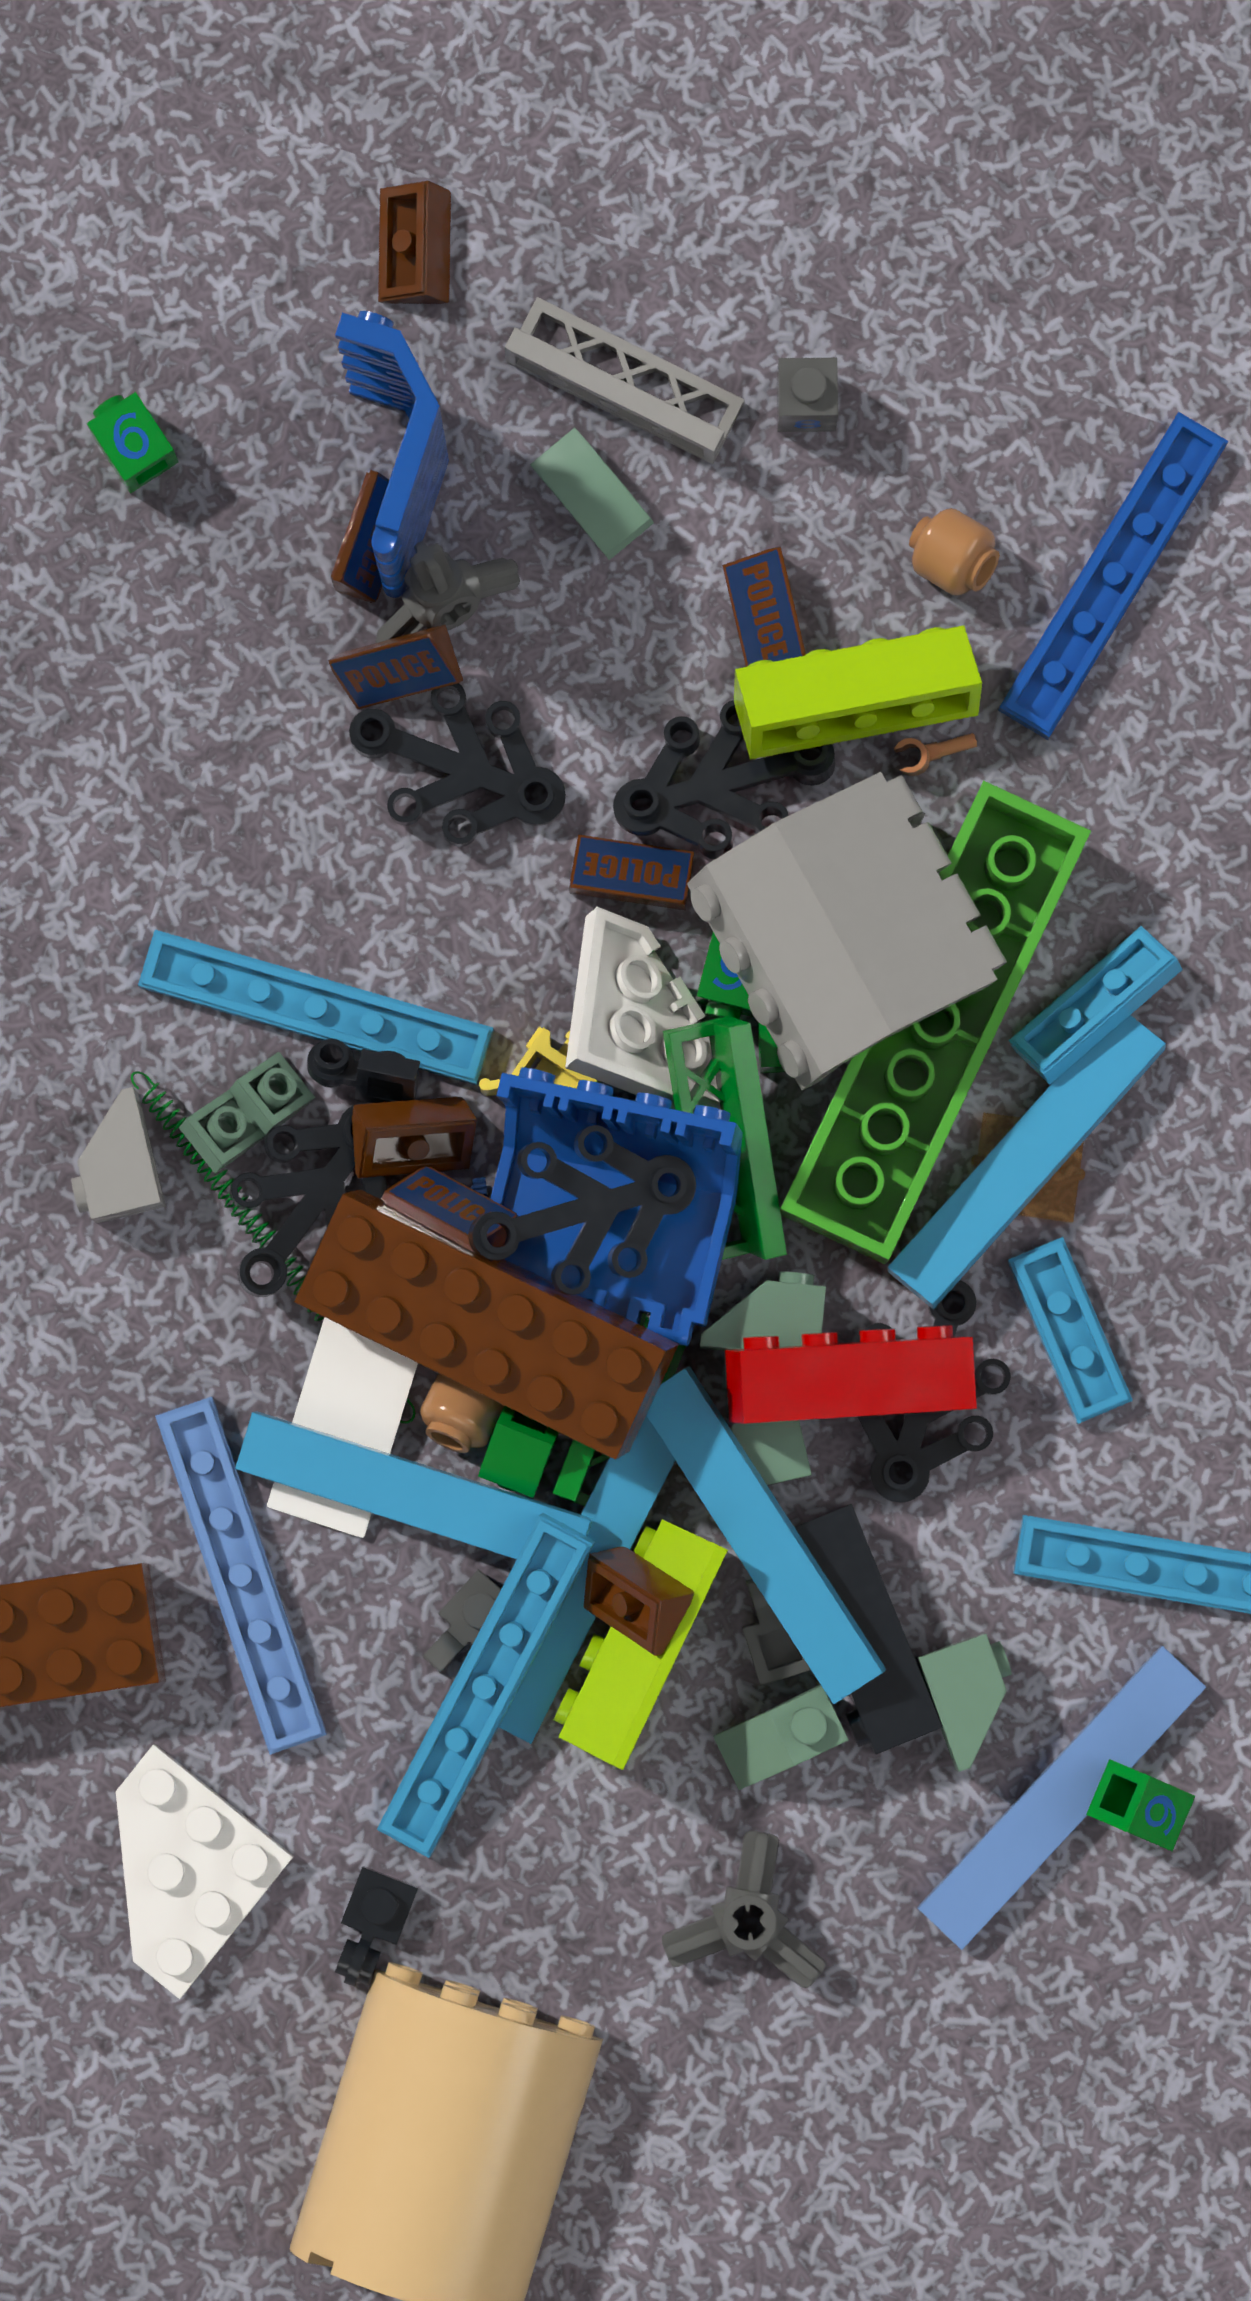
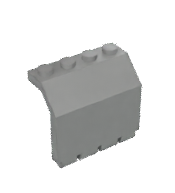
(844, 925)

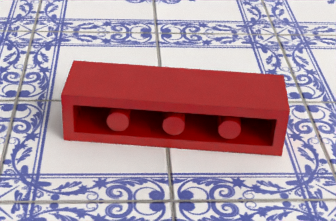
(850, 1378)

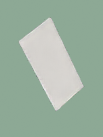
(354, 1394)

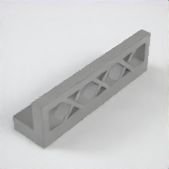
(611, 393)

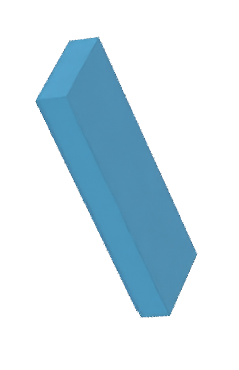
(1095, 1005)
(1069, 1330)

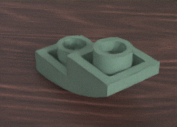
(592, 493)
(246, 1112)

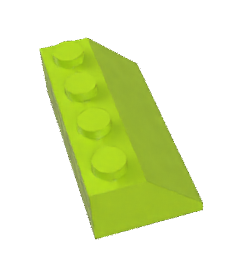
(622, 1674)

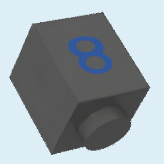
(807, 394)

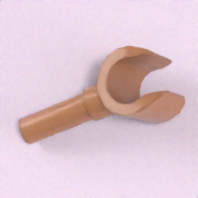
(934, 751)

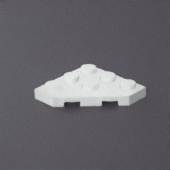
(625, 1008)
(187, 1868)

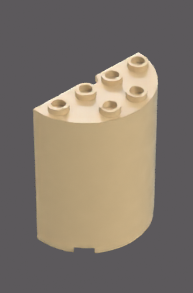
(445, 2143)

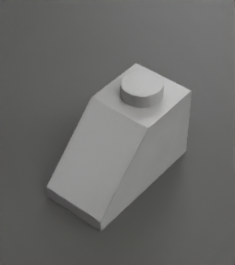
(119, 1165)

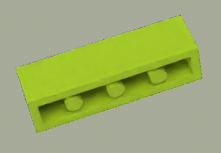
(857, 691)

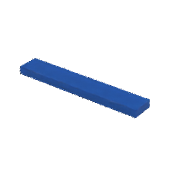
(1113, 575)

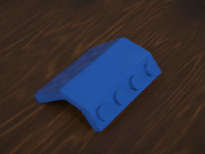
(387, 373)
(685, 1247)

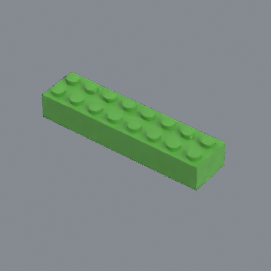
(910, 1087)

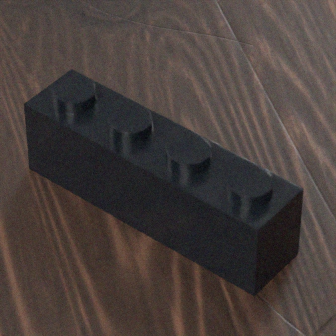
(895, 1703)

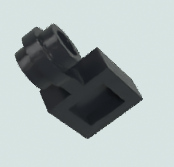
(377, 1075)
(378, 1910)

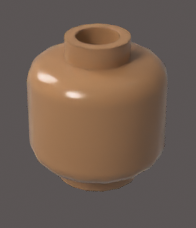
(954, 552)
(458, 1415)

